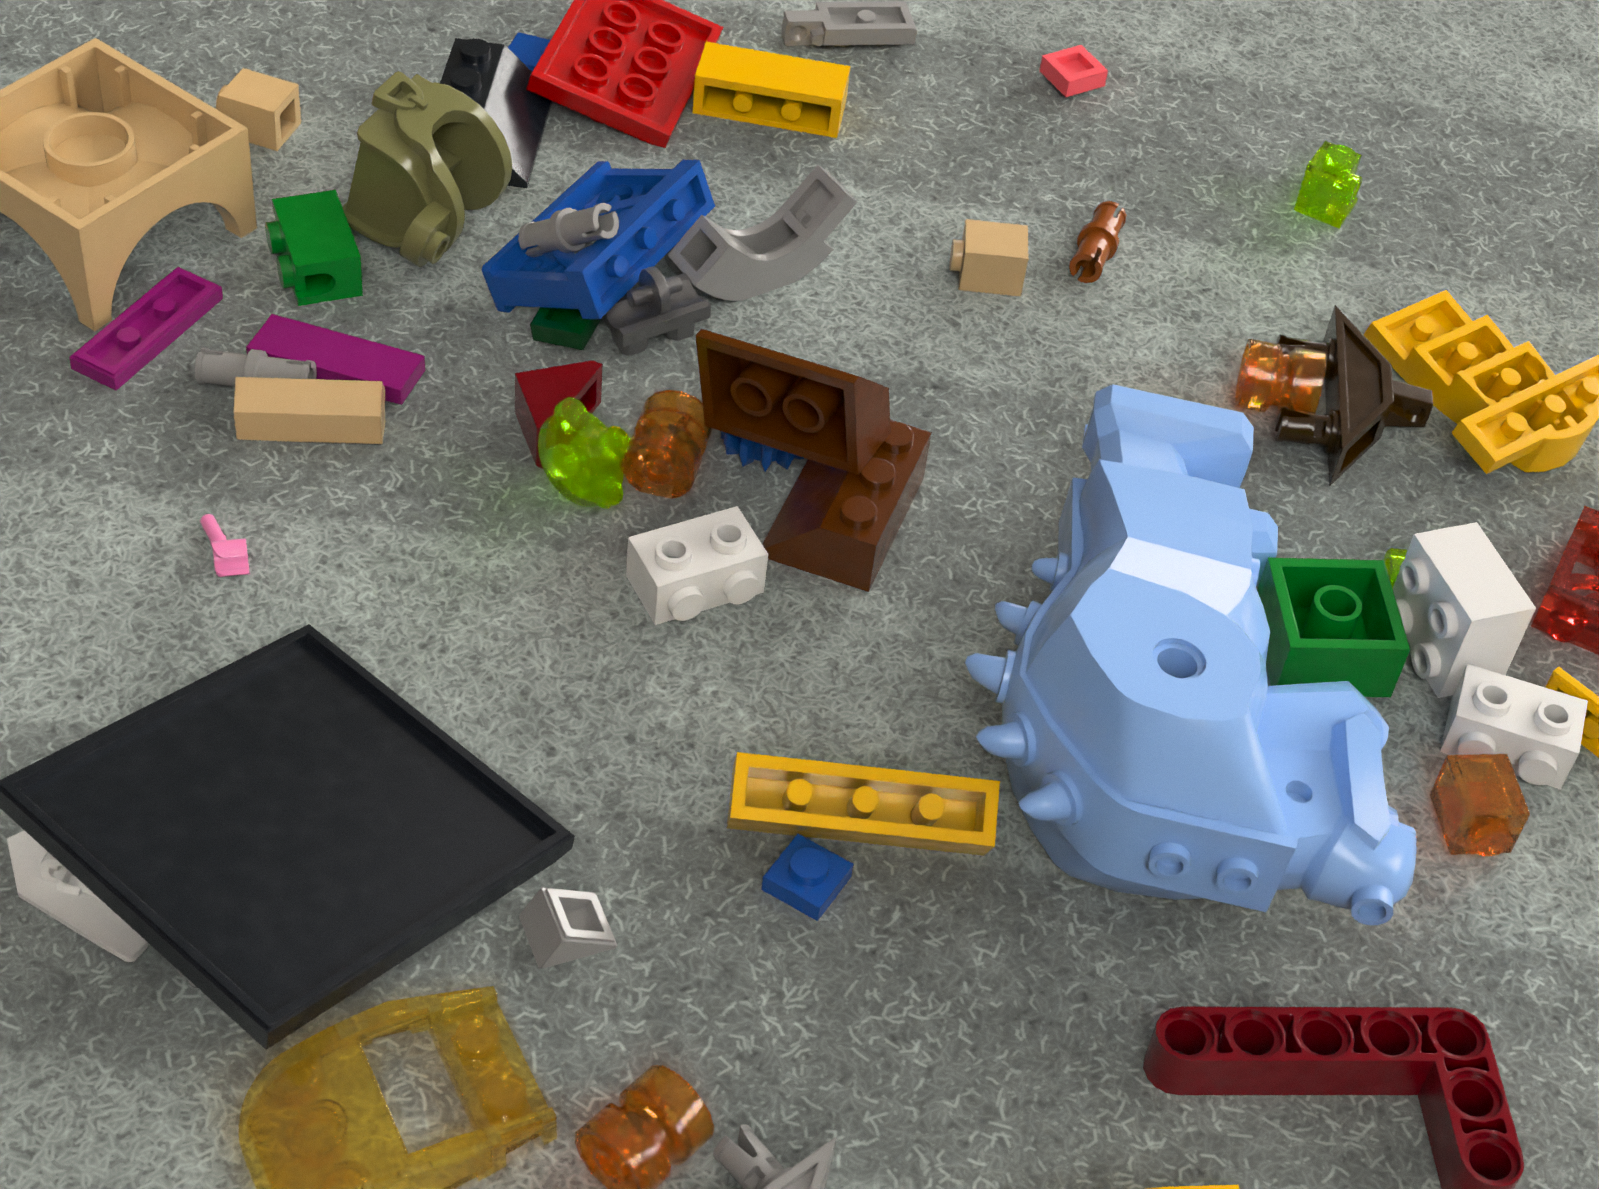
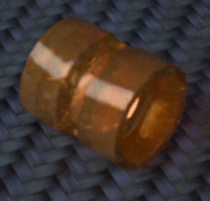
(1278, 378)
(667, 445)
(655, 1126)

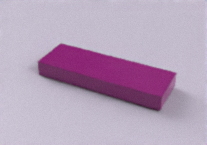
(146, 328)
(341, 355)

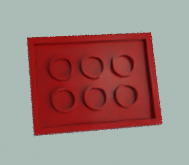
(625, 64)

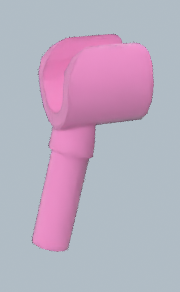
(229, 555)

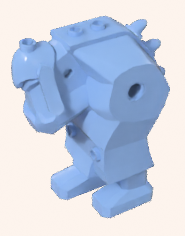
(1145, 695)

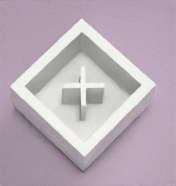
(1459, 606)

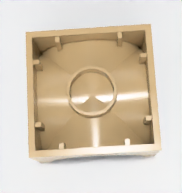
(103, 155)

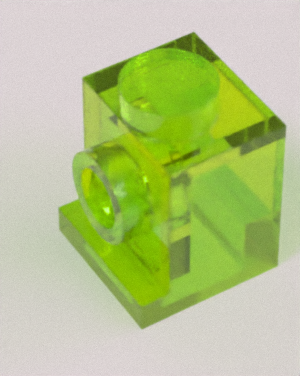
(1330, 184)

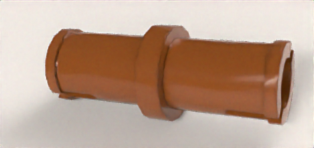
(1097, 242)

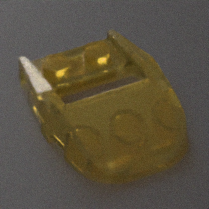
(325, 1124)

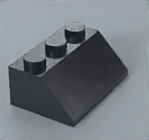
(498, 84)

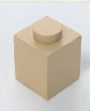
(262, 105)
(991, 257)

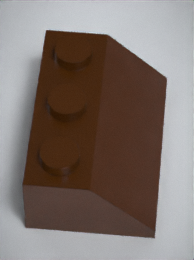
(791, 403)
(847, 521)

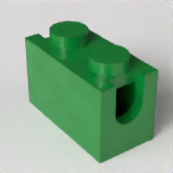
(315, 248)

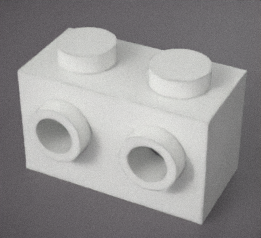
(696, 565)
(1516, 718)

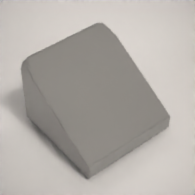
(565, 926)

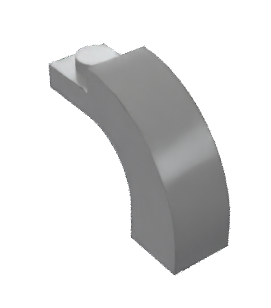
(770, 254)

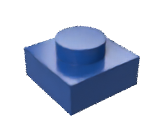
(807, 877)

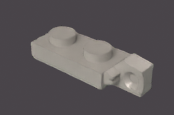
(850, 24)

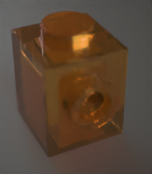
(1479, 804)

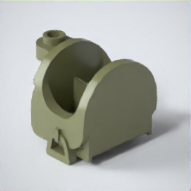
(424, 165)

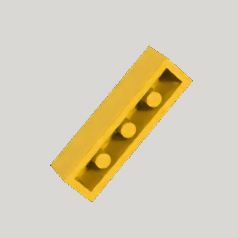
(863, 804)

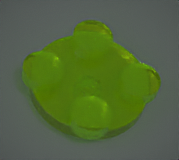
(583, 455)

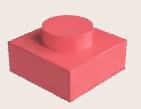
(1073, 70)

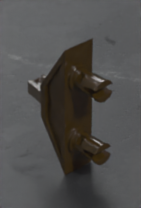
(1357, 396)

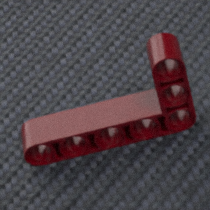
(1354, 1051)

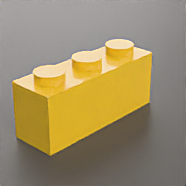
(771, 89)

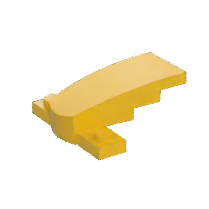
(1497, 394)

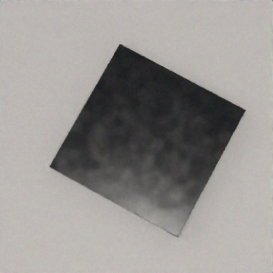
(283, 830)

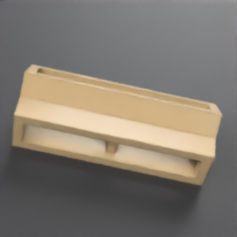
(309, 410)

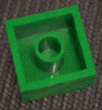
(1333, 623)

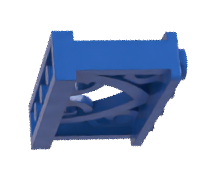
(653, 216)

